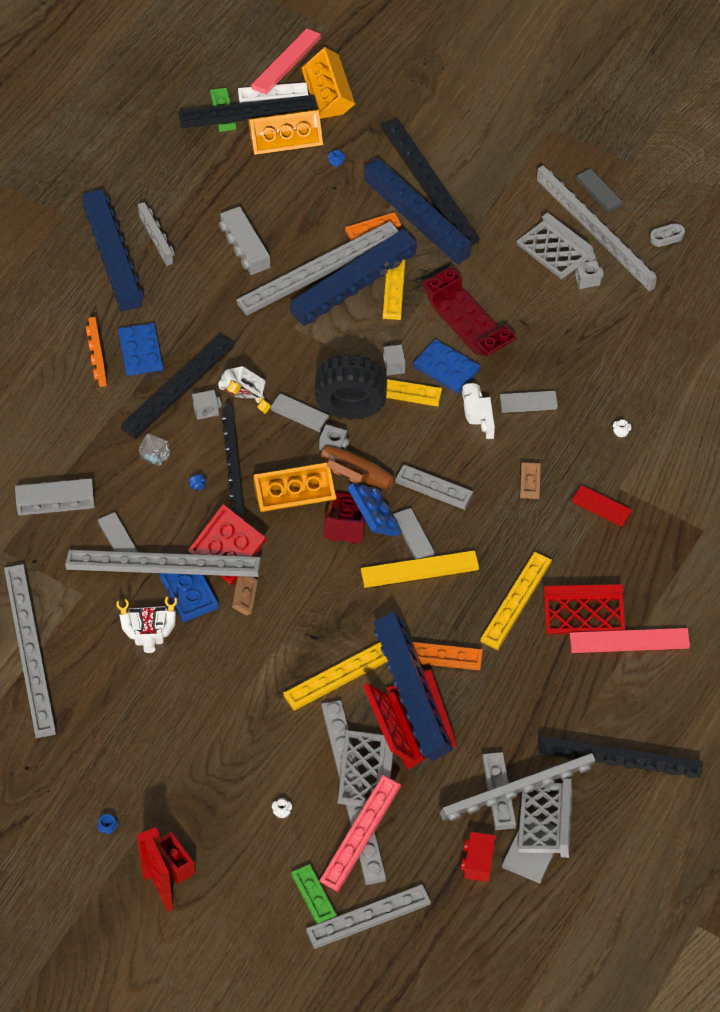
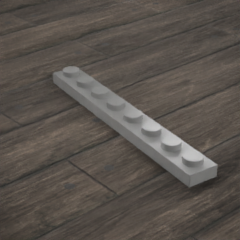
(510, 790)

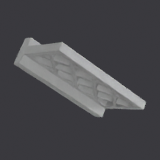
(565, 238)
(384, 766)
(563, 823)

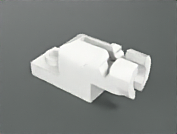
(478, 409)

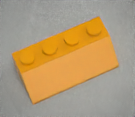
(328, 84)
(285, 131)
(294, 487)

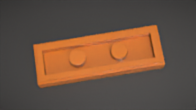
(359, 229)

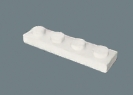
(277, 92)

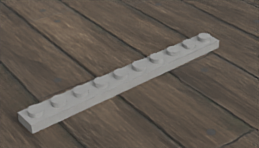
(596, 228)
(315, 269)
(163, 563)
(29, 651)
(336, 726)

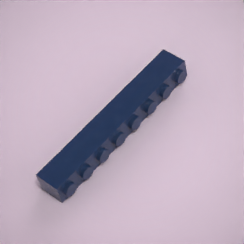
(418, 211)
(111, 250)
(353, 277)
(412, 686)

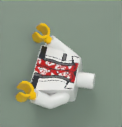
(244, 384)
(149, 624)

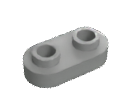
(667, 235)

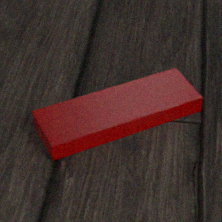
(602, 506)

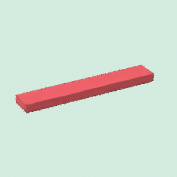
(286, 61)
(629, 640)
(360, 833)

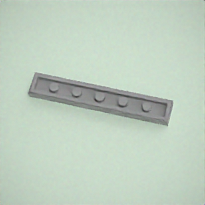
(368, 916)

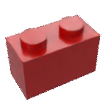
(479, 856)
(176, 859)

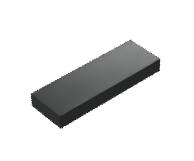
(599, 190)

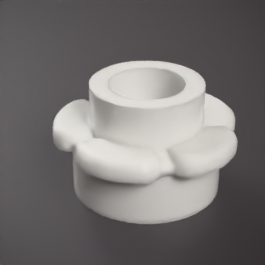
(619, 431)
(281, 813)

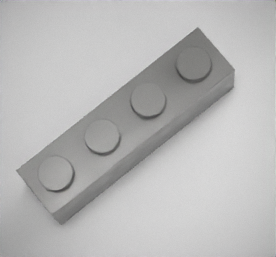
(245, 241)
(54, 496)

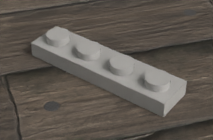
(153, 229)
(434, 487)
(496, 777)

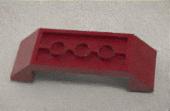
(465, 315)

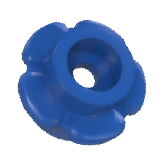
(336, 158)
(197, 482)
(107, 819)

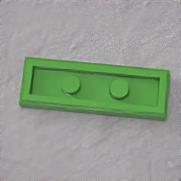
(219, 98)
(313, 894)

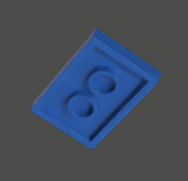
(140, 349)
(446, 366)
(374, 510)
(192, 594)

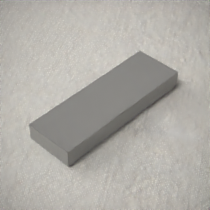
(528, 401)
(299, 412)
(116, 534)
(413, 534)

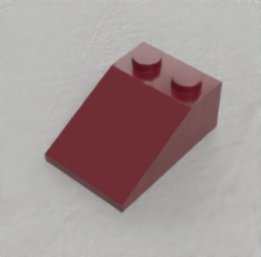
(344, 520)

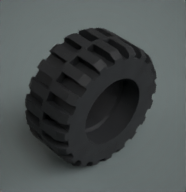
(351, 386)

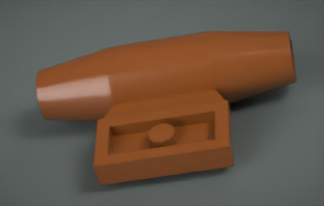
(356, 468)

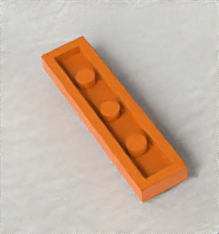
(96, 358)
(448, 656)

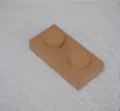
(530, 480)
(244, 594)

